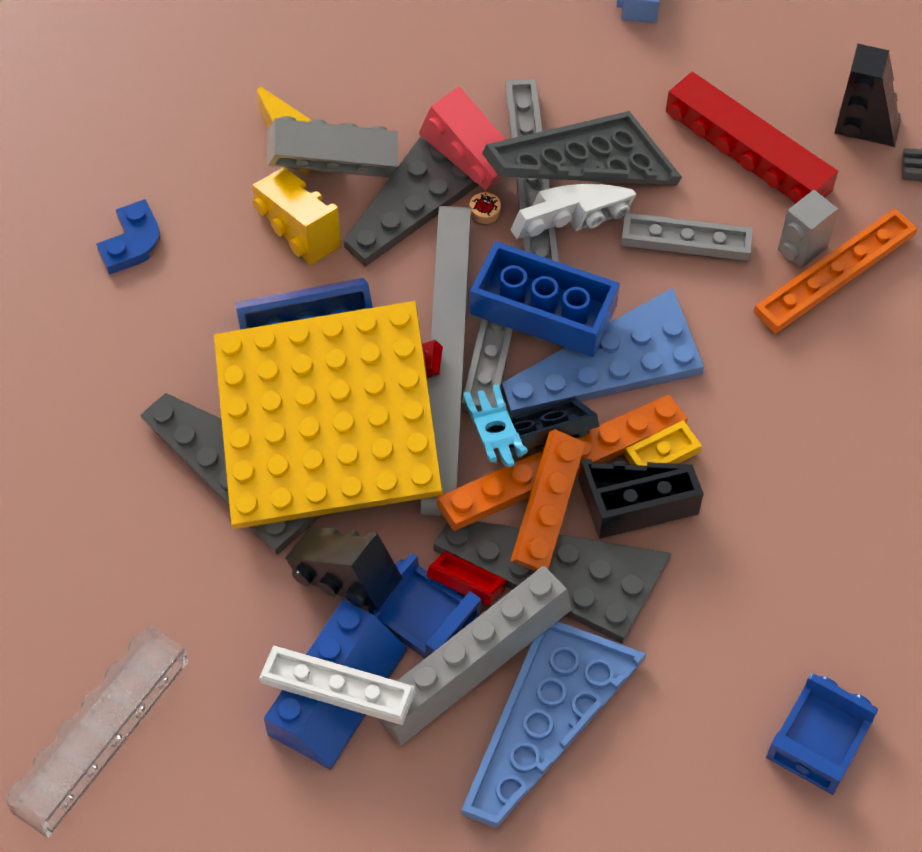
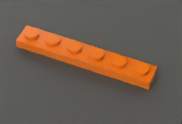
(834, 270)

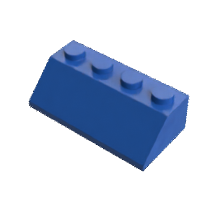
(304, 304)
(319, 728)

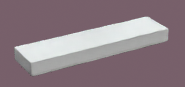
(337, 685)

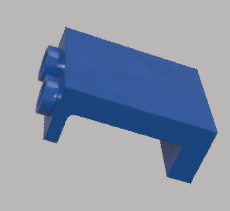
(425, 611)
(822, 733)

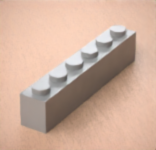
(481, 649)

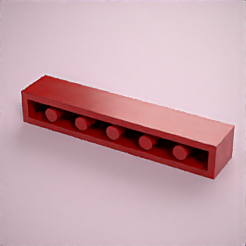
(749, 139)

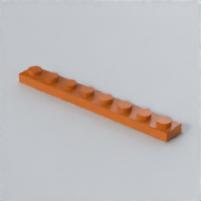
(515, 483)

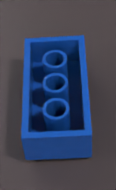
(544, 298)

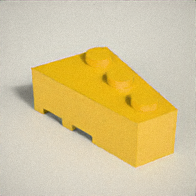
(298, 215)

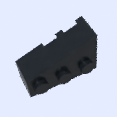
(869, 99)
(638, 495)
(345, 565)

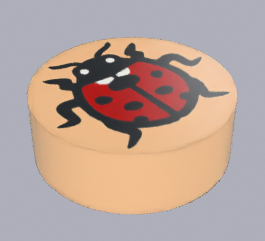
(485, 208)

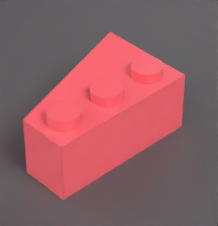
(460, 134)

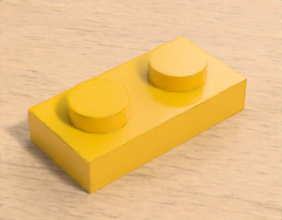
(667, 446)

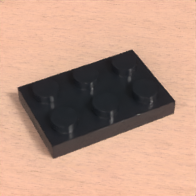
(567, 417)

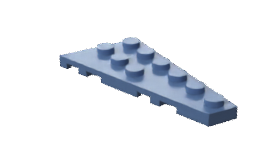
(636, 352)
(553, 700)

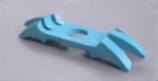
(495, 416)

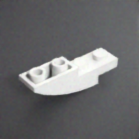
(577, 203)

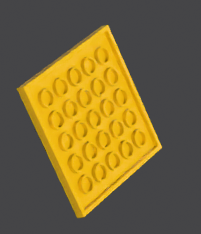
(326, 415)

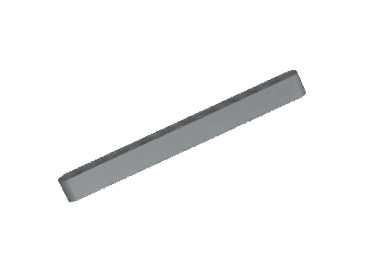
(449, 331)

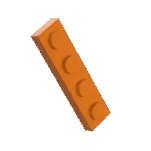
(548, 501)

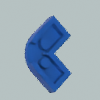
(137, 241)

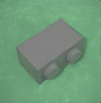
(807, 229)

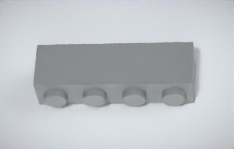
(332, 147)

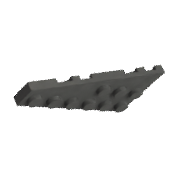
(592, 150)
(407, 201)
(200, 444)
(602, 578)

